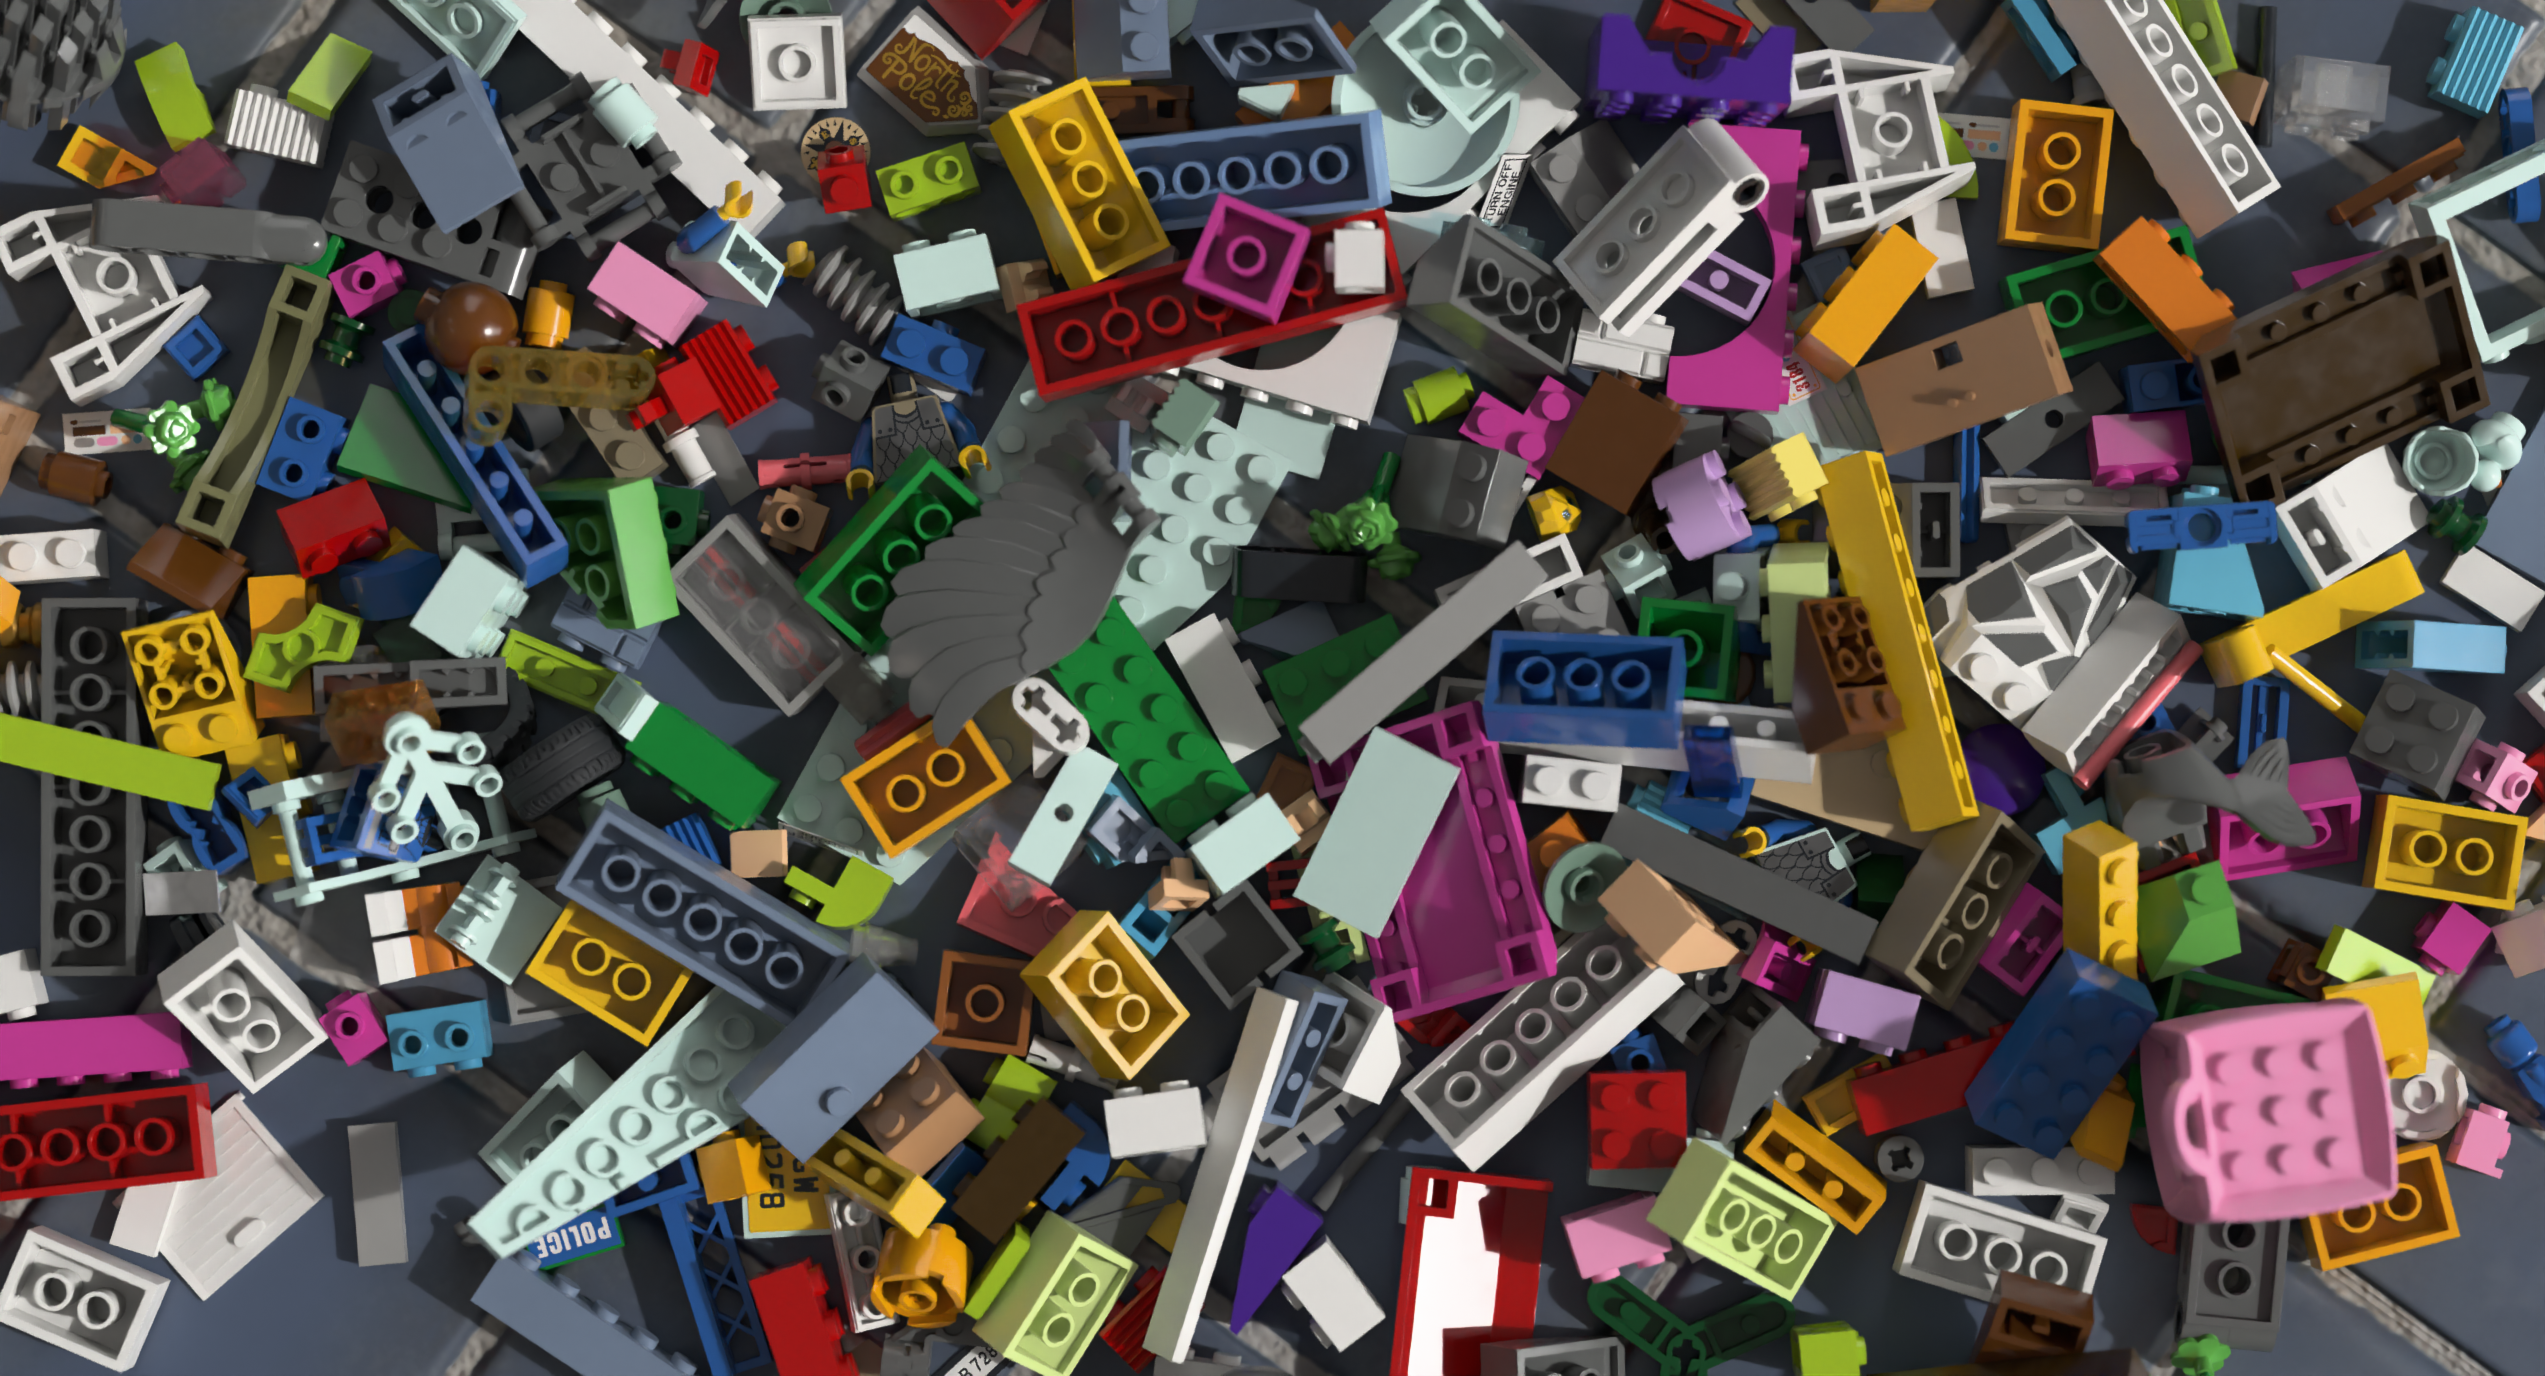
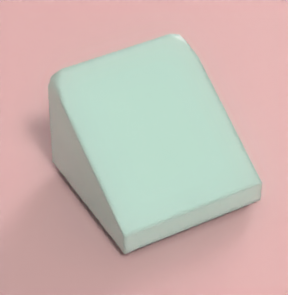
(1267, 100)

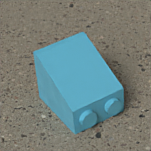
(2207, 580)

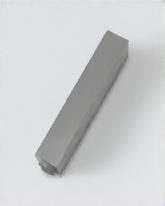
(1421, 654)

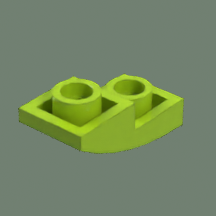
(174, 96)

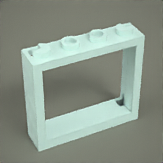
(2430, 219)

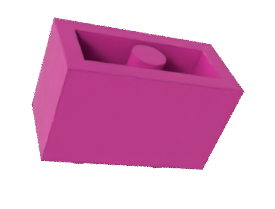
(2139, 449)

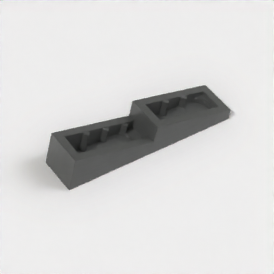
(448, 681)

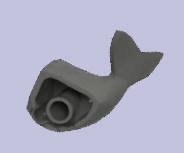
(2165, 781)

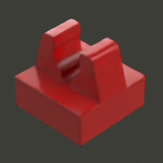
(692, 66)

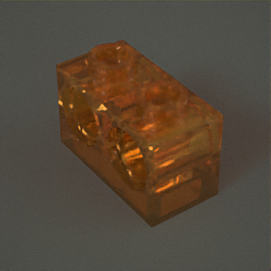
(359, 716)

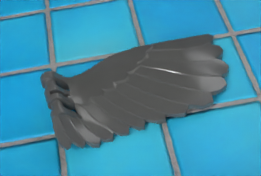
(1014, 583)

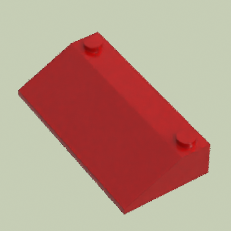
(1467, 1268)

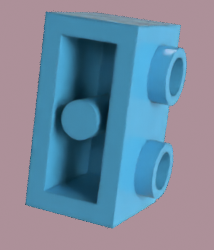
(440, 1036)

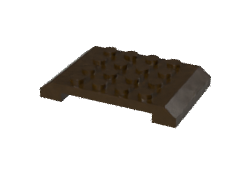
(2340, 369)

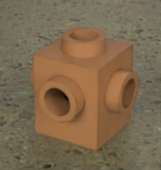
(807, 532)

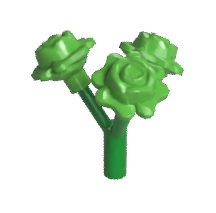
(173, 428)
(1370, 524)

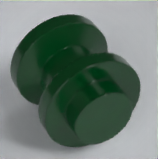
(402, 309)
(344, 344)
(2449, 520)
(1330, 951)

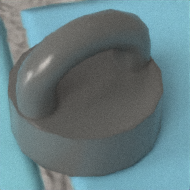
(1749, 434)

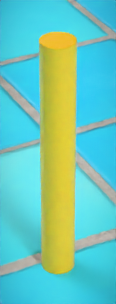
(2315, 688)

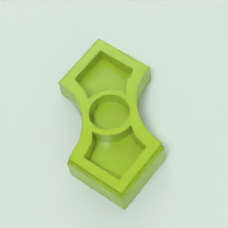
(286, 656)

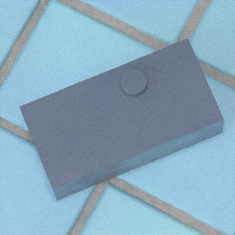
(833, 1058)

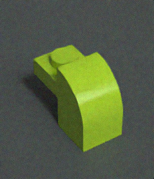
(850, 902)

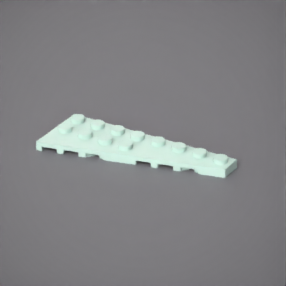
(640, 1124)

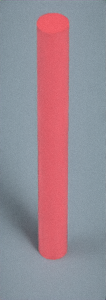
(2138, 714)

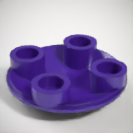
(2003, 767)

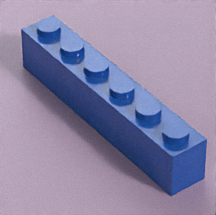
(483, 472)

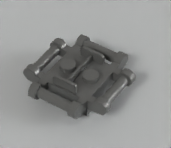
(584, 173)

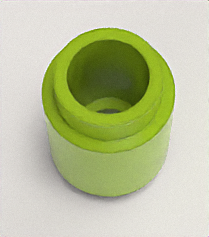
(1439, 396)

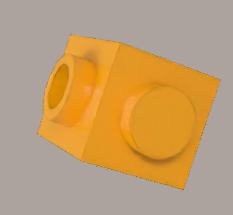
(732, 1167)

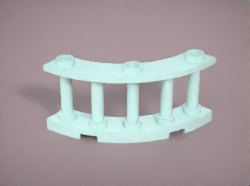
(329, 791)

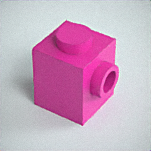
(368, 284)
(2448, 938)
(355, 1026)

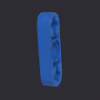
(2518, 133)

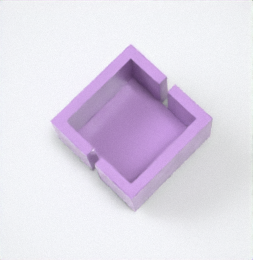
(1861, 1009)

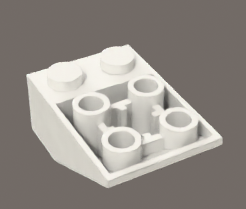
(2349, 517)

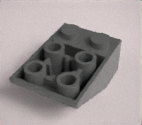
(1929, 524)
(1749, 1062)

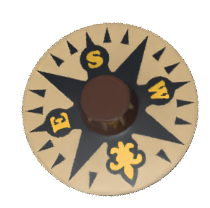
(828, 134)

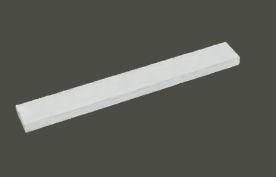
(1220, 1175)

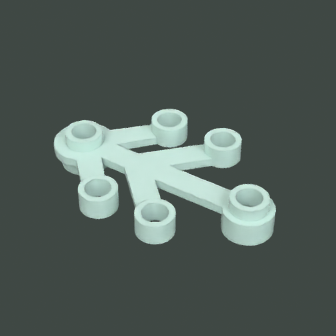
(456, 825)

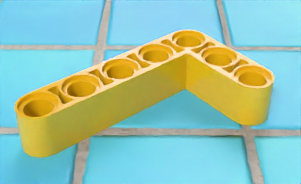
(2241, 651)

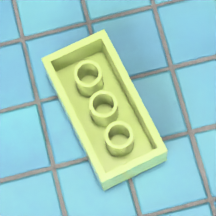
(1741, 1219)

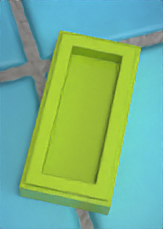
(329, 76)
(997, 1270)

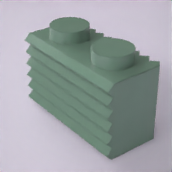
(1182, 418)

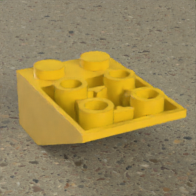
(193, 685)

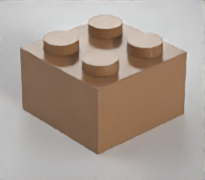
(919, 1114)

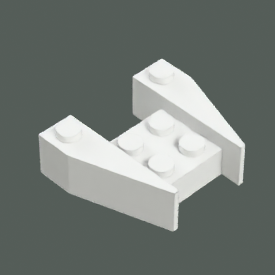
(1886, 138)
(121, 296)

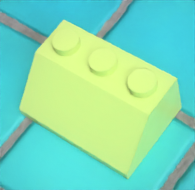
(1055, 1298)

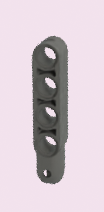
(205, 233)

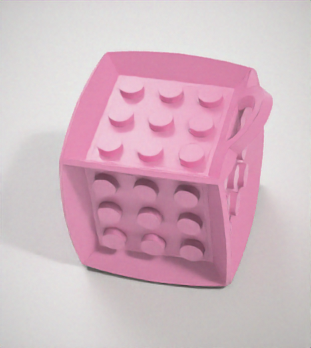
(2268, 1111)

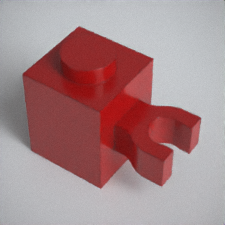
(678, 397)

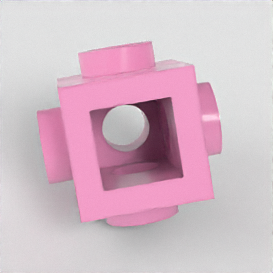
(2496, 776)

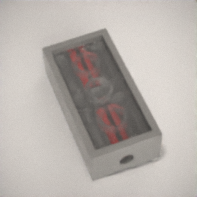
(758, 615)

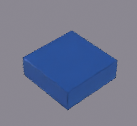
(196, 348)

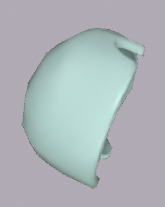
(2440, 461)

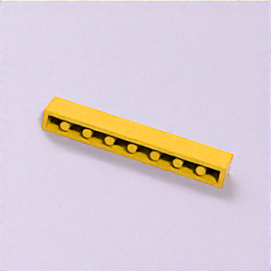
(1878, 568)

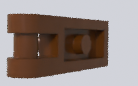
(1135, 109)

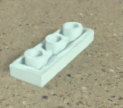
(1074, 791)

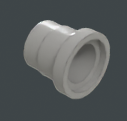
(2086, 88)

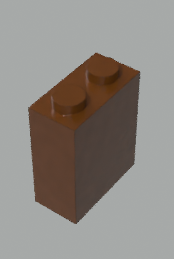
(1618, 441)

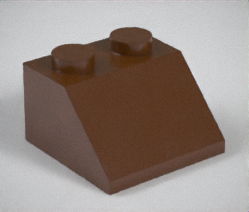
(192, 570)

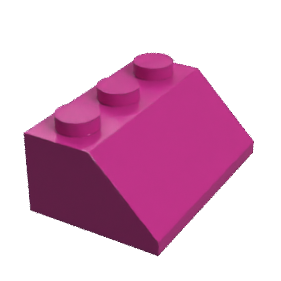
(2329, 801)

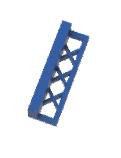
(699, 1289)

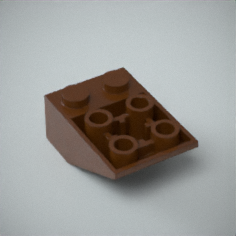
(1841, 679)
(2032, 1320)

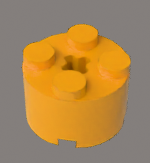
(923, 1276)

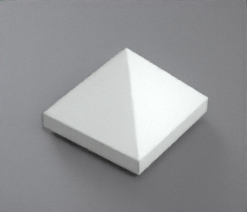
(2080, 1211)

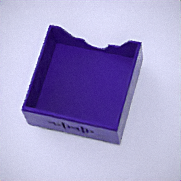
(1648, 80)

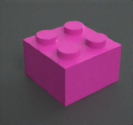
(1247, 258)

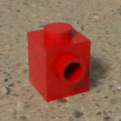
(844, 178)

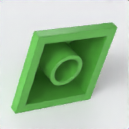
(2186, 921)

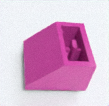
(2025, 941)

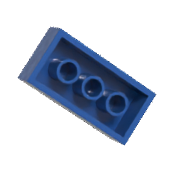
(1585, 689)
(2060, 1054)

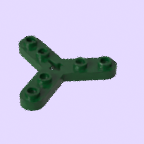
(1715, 1336)

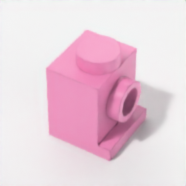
(2480, 1140)

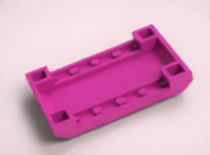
(1472, 901)

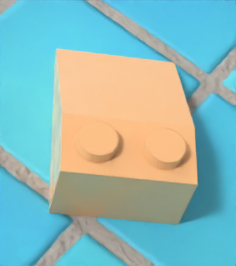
(1666, 923)

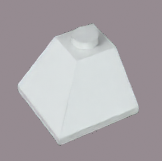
(1364, 1045)

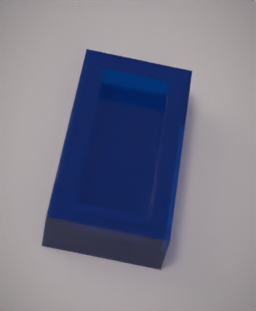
(1713, 761)

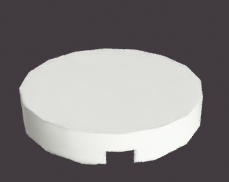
(2429, 1101)

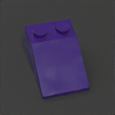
(1274, 1237)

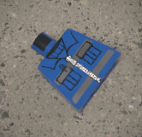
(363, 828)

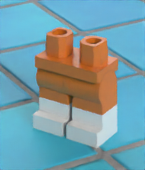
(408, 910)

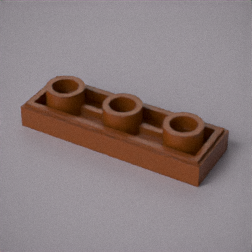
(2398, 185)

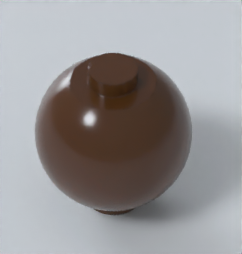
(464, 321)

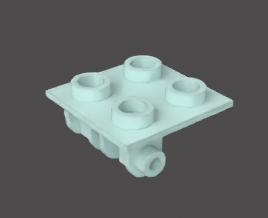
(498, 919)

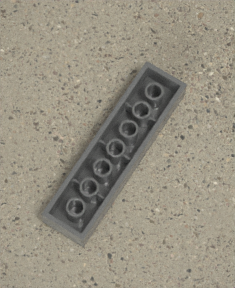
(91, 832)

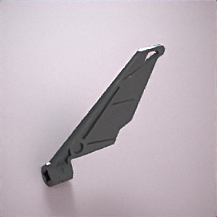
(1101, 1215)

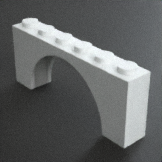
(1544, 107)
(1336, 380)

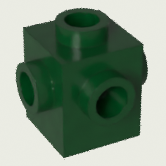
(695, 519)

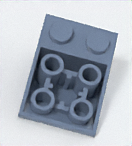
(449, 141)

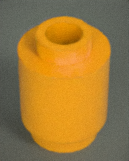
(548, 315)

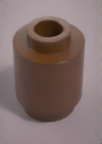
(75, 477)

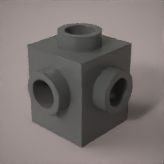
(849, 380)

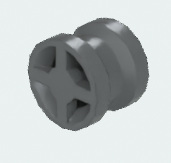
(1891, 1153)

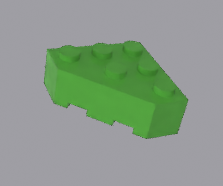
(614, 547)

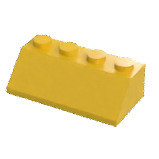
(1079, 185)

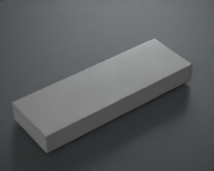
(378, 1193)

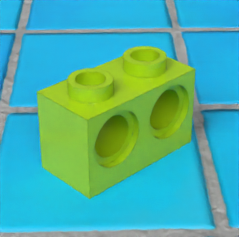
(928, 181)
(1827, 1349)

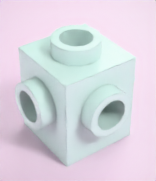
(1637, 573)

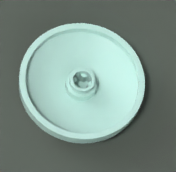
(1423, 140)

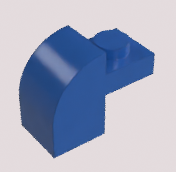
(390, 586)
(1088, 1158)

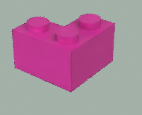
(1527, 435)

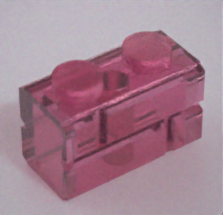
(201, 176)

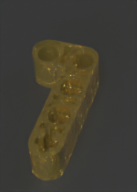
(559, 390)

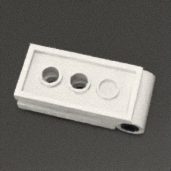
(1662, 225)

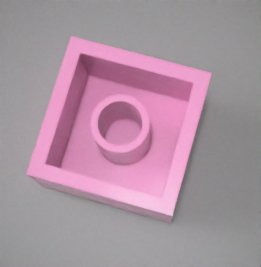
(646, 294)
(1615, 1236)

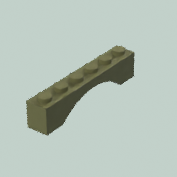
(281, 356)

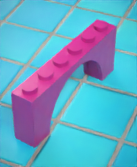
(1748, 369)

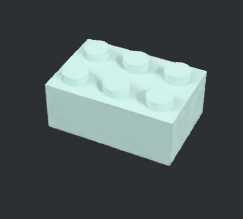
(472, 605)

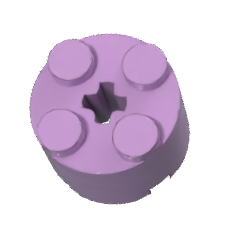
(1702, 506)

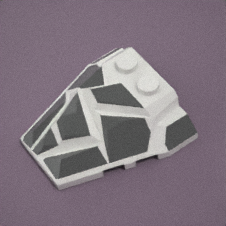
(2028, 617)

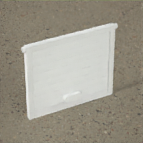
(234, 1216)

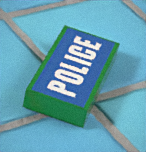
(578, 1239)

